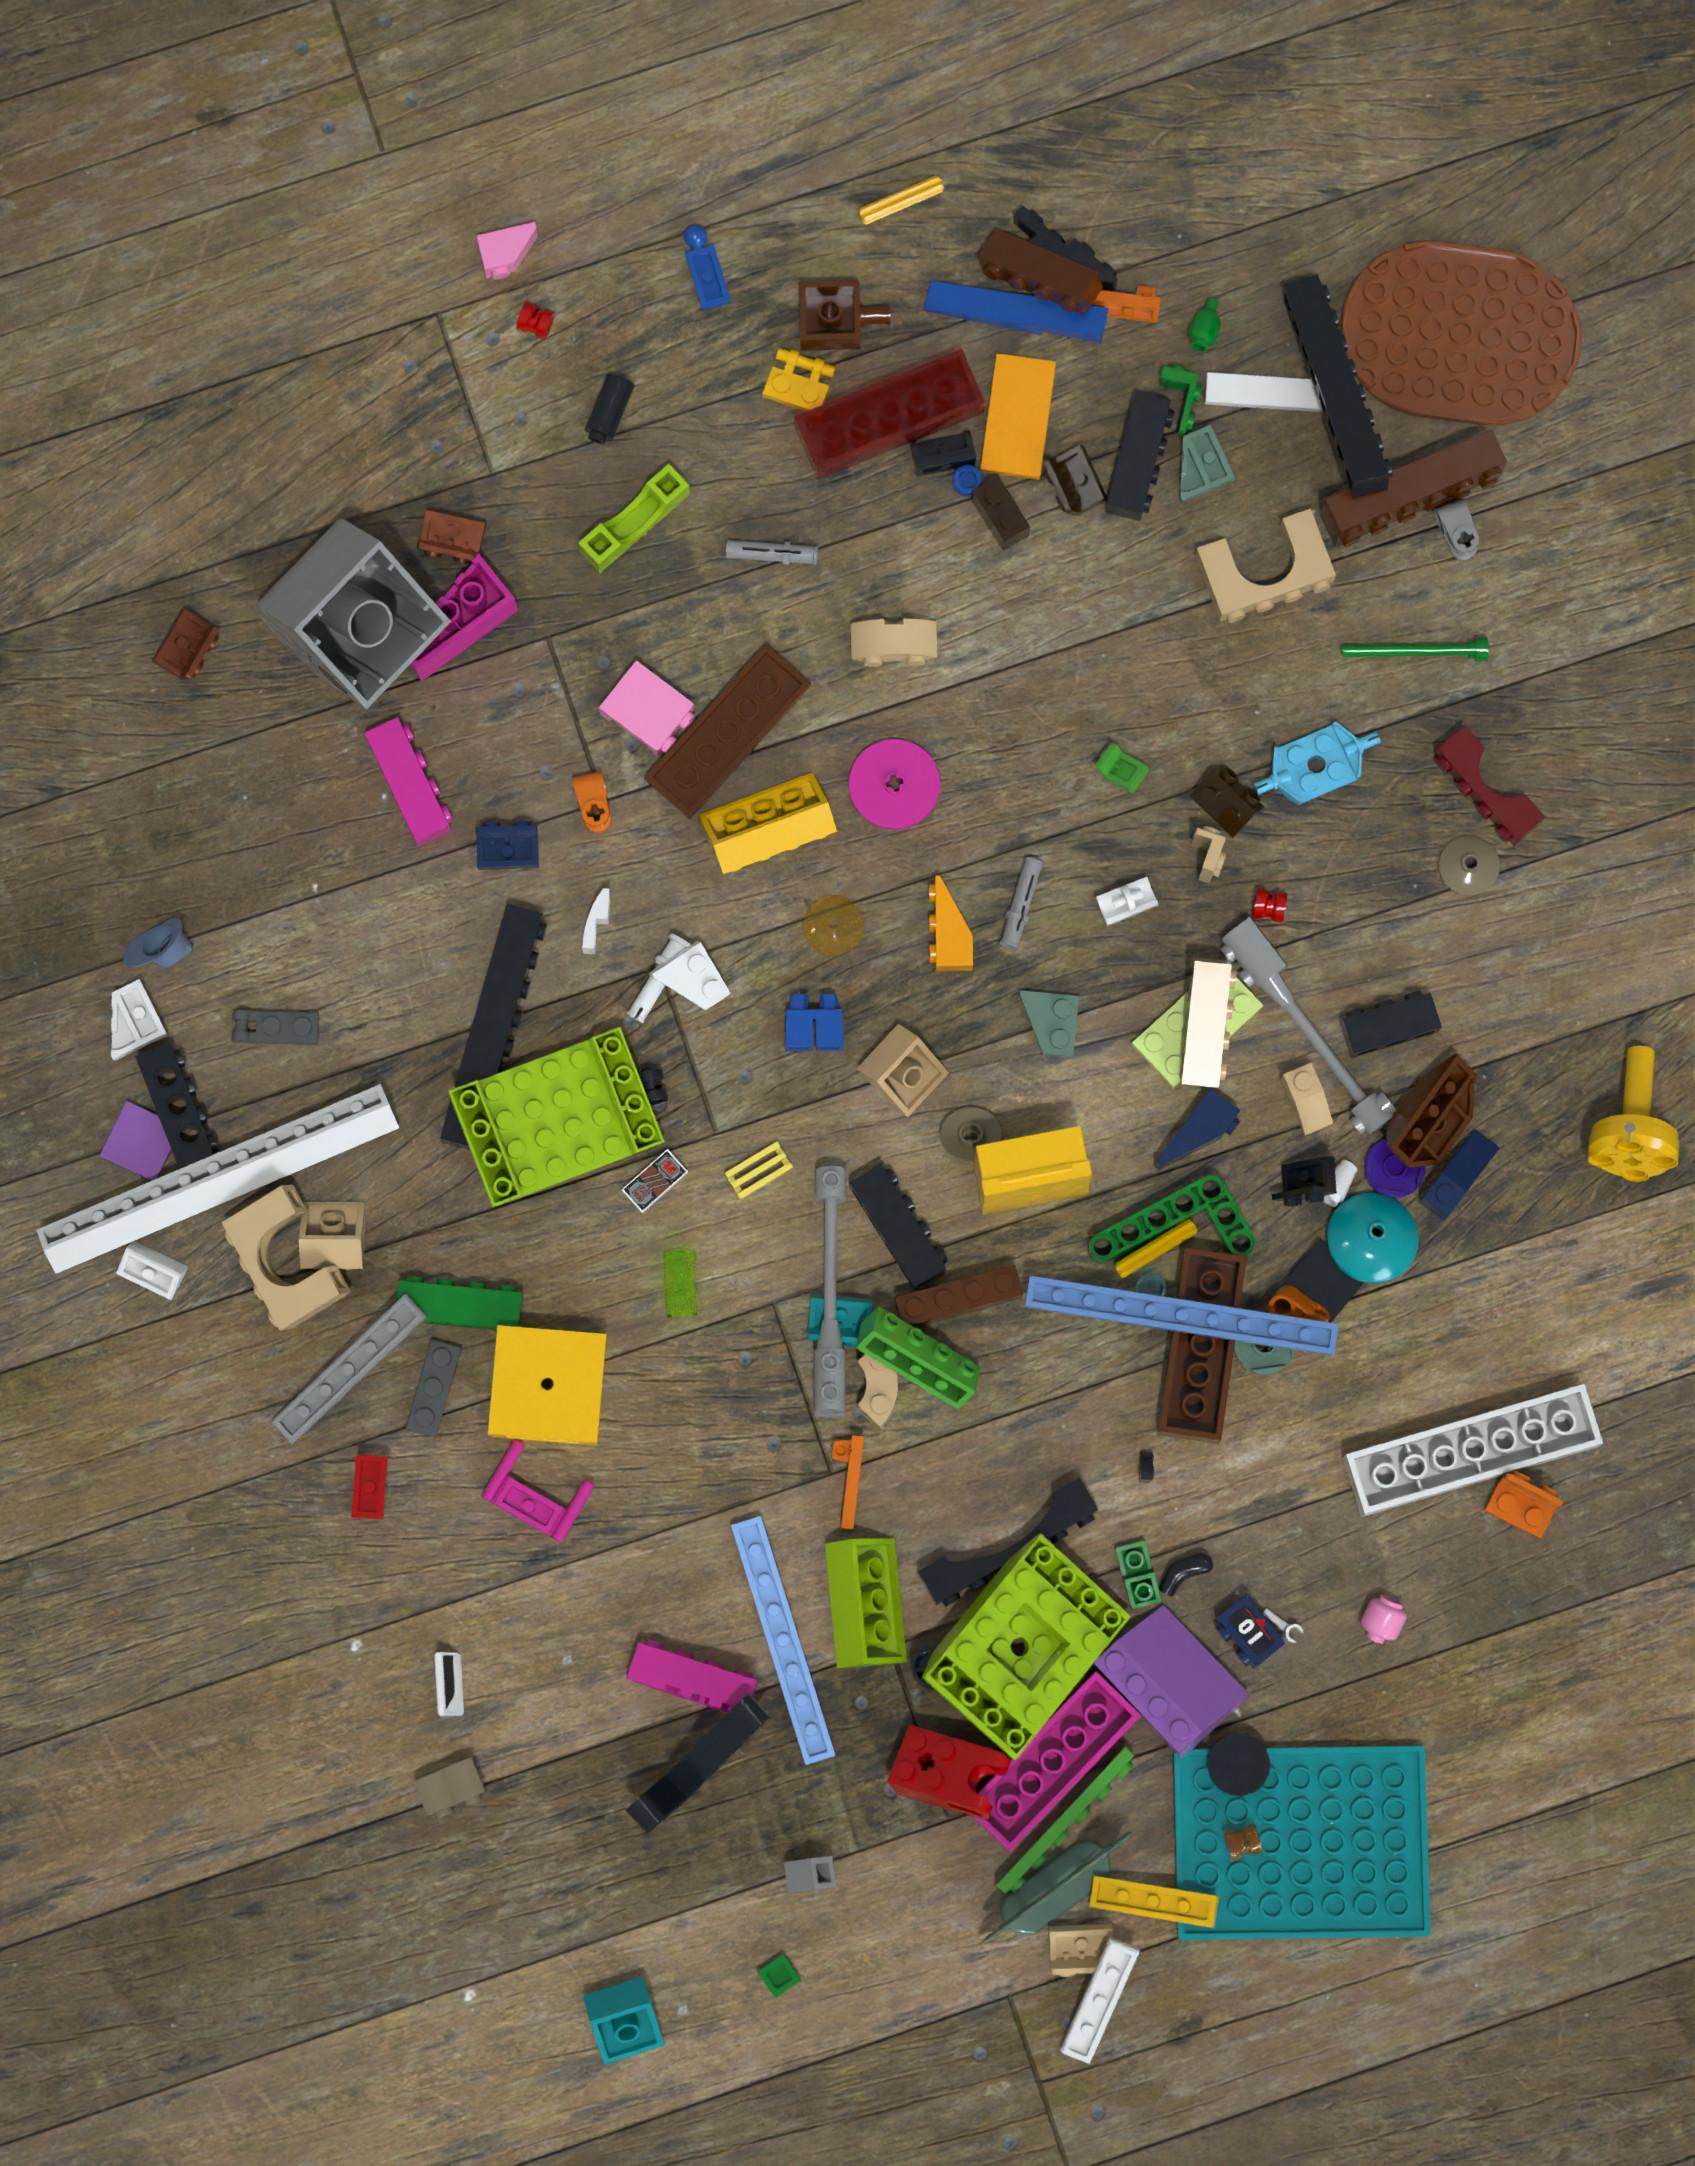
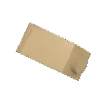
(1307, 1098)

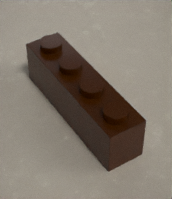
(1040, 272)
(959, 1297)

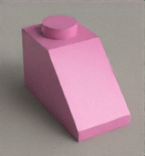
(505, 249)

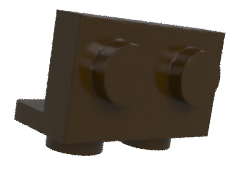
(1075, 481)
(1227, 800)

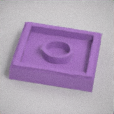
(138, 1143)

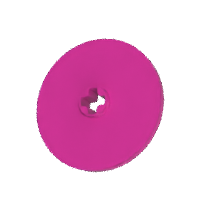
(907, 764)

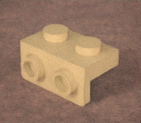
(1211, 841)
(1077, 1948)

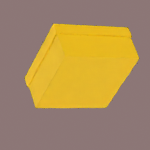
(1032, 1170)
(547, 1385)

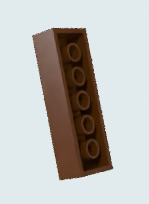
(1416, 488)
(1199, 1364)

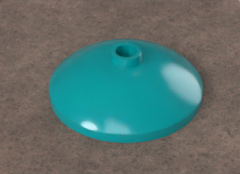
(1359, 1251)

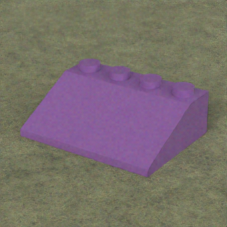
(1171, 1680)

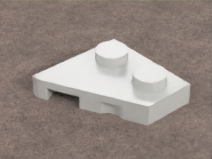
(693, 976)
(133, 1020)

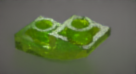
(680, 1283)

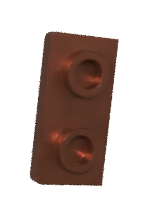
(451, 535)
(186, 645)

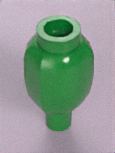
(1205, 327)

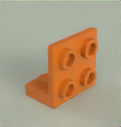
(1523, 1504)

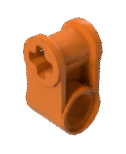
(592, 797)
(1300, 1305)

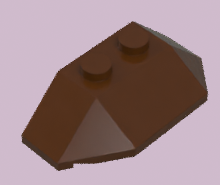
(1433, 1114)

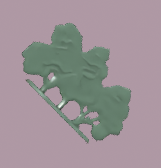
(1055, 1887)

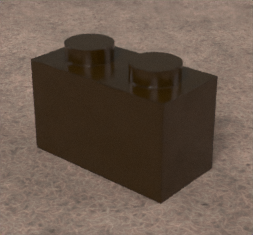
(1000, 513)

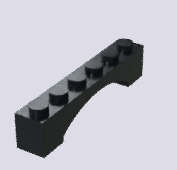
(948, 1578)

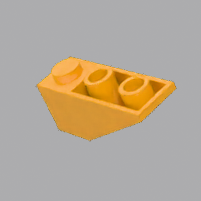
(952, 936)

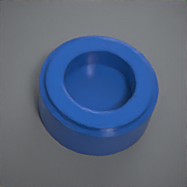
(966, 480)

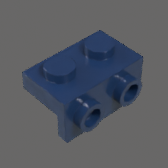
(507, 846)

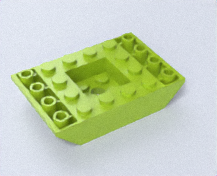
(1064, 1631)

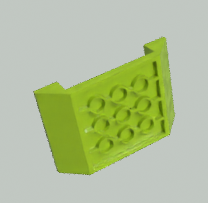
(556, 1117)

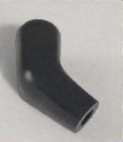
(1184, 1569)

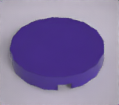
(1388, 1174)

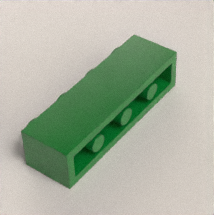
(464, 1306)

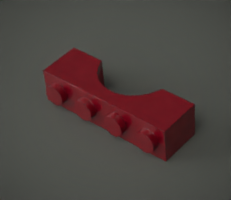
(1512, 815)

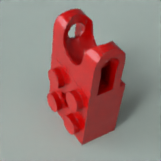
(954, 1771)

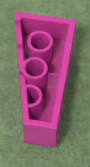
(474, 607)
(689, 1679)

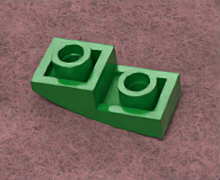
(1137, 1574)

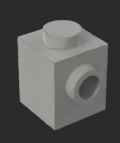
(810, 1874)

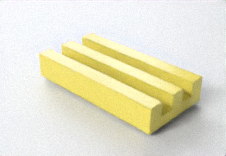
(781, 1156)

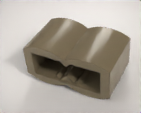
(450, 1787)

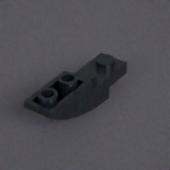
(1032, 225)

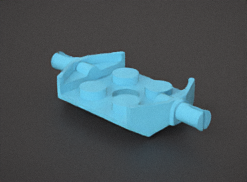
(1334, 746)

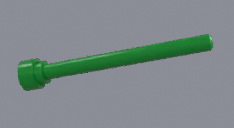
(1475, 649)

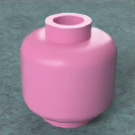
(1383, 1619)

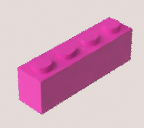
(408, 782)

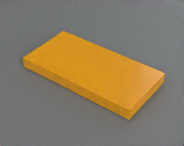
(1018, 416)

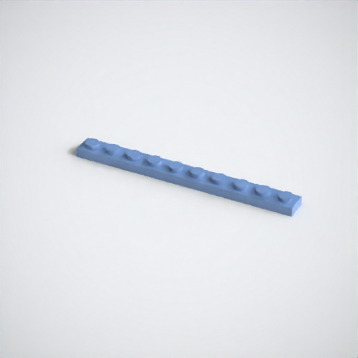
(1181, 1315)

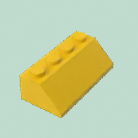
(768, 823)

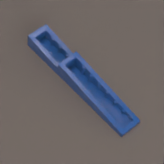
(1014, 311)

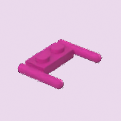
(530, 1505)

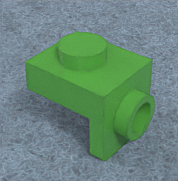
(1121, 769)

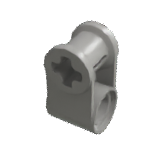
(1457, 524)

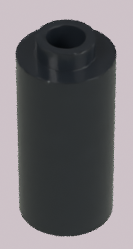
(609, 408)

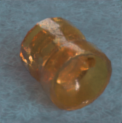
(1235, 1842)

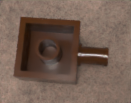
(833, 315)

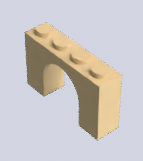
(1235, 595)
(251, 1236)

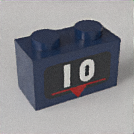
(1248, 1632)

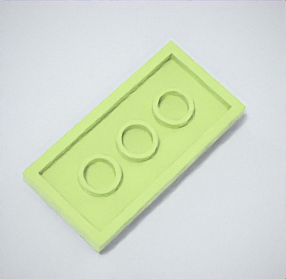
(1164, 1040)

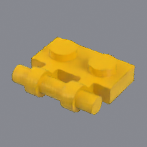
(794, 389)

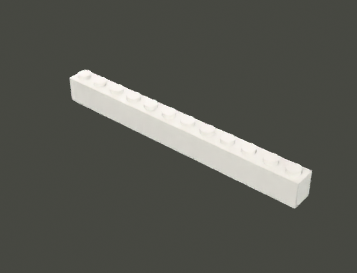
(217, 1179)

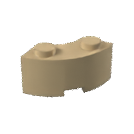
(900, 641)
(880, 1391)

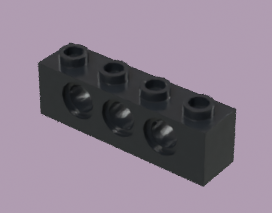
(153, 1066)

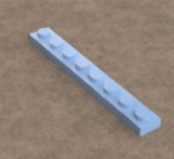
(783, 1640)

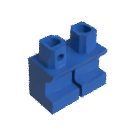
(800, 1024)

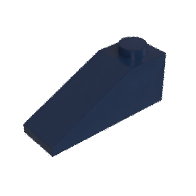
(1205, 1126)
(1459, 1175)

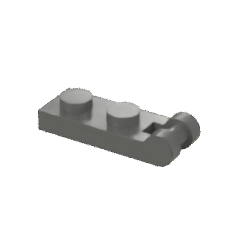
(276, 1027)

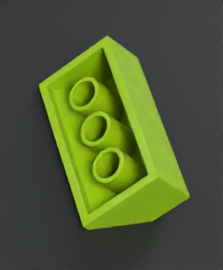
(865, 1602)

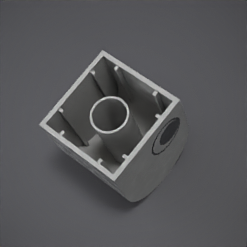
(352, 613)

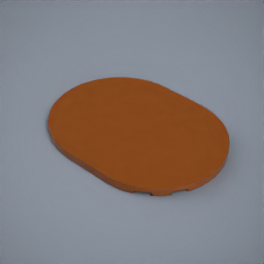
(1461, 333)

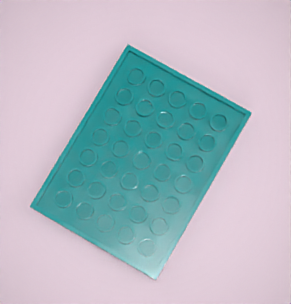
(1336, 1840)

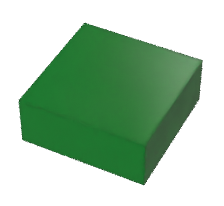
(779, 1976)

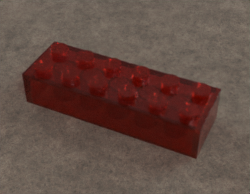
(889, 414)

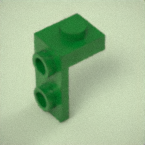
(1178, 378)

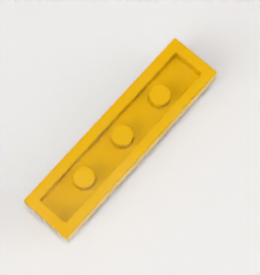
(1154, 1901)

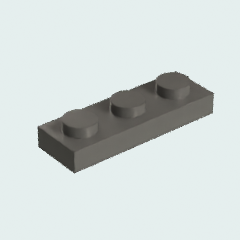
(433, 1388)

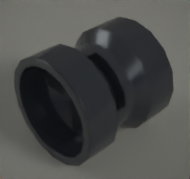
(652, 1085)

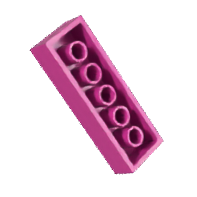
(1056, 1760)

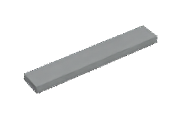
(349, 1369)

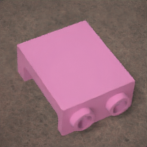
(648, 708)

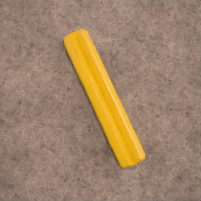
(901, 199)
(1155, 1248)

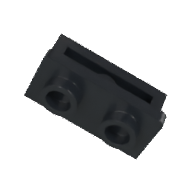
(1307, 1181)

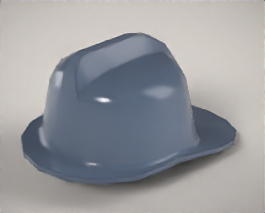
(160, 945)

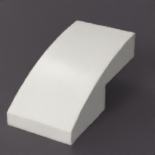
(598, 915)

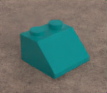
(623, 2020)

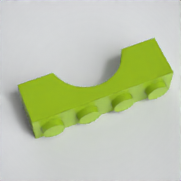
(617, 535)

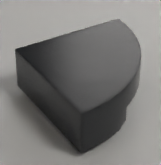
(1146, 1467)

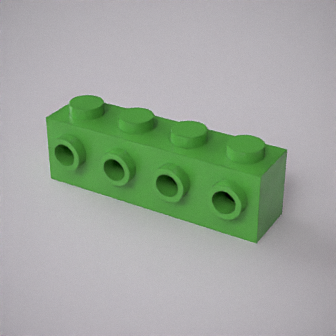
(918, 1357)

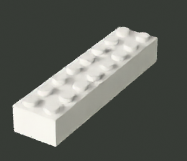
(1472, 1450)

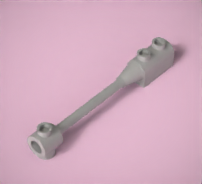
(1263, 968)
(829, 1354)

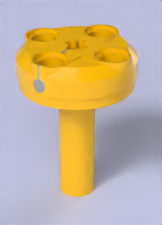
(1634, 1142)

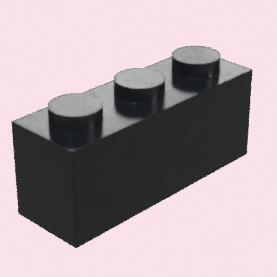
(1390, 1024)

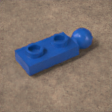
(705, 269)

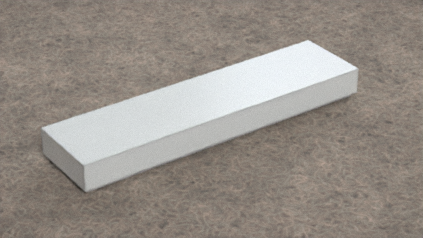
(1261, 392)
(1099, 2000)

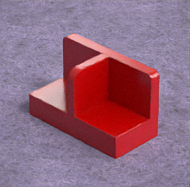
(369, 1487)

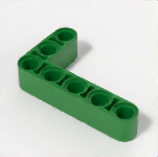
(1173, 1217)

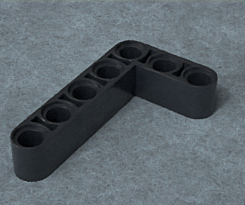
(698, 1764)

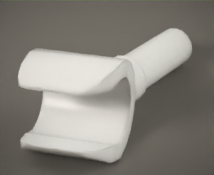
(1284, 1626)

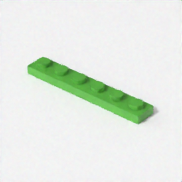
(1057, 1832)

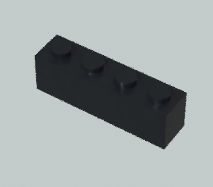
(1138, 456)
(897, 1226)

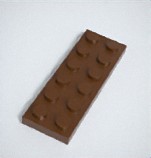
(727, 731)

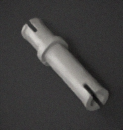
(772, 552)
(1021, 903)

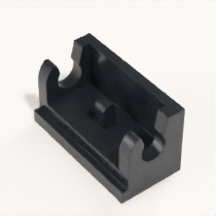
(943, 454)

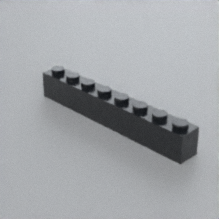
(1336, 386)
(498, 1006)

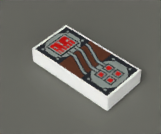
(654, 1181)

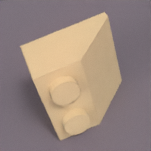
(903, 1070)
(332, 1235)

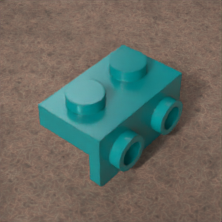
(849, 1313)

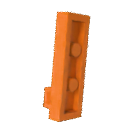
(1139, 306)
(850, 1453)

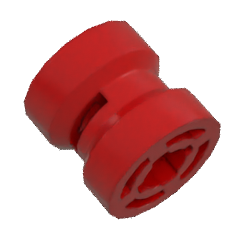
(535, 320)
(1269, 905)

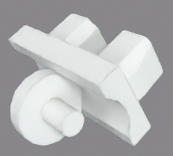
(1127, 901)

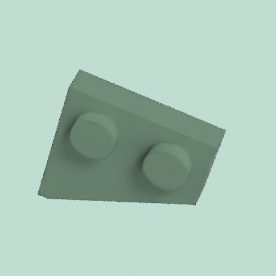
(1202, 464)
(1053, 1021)

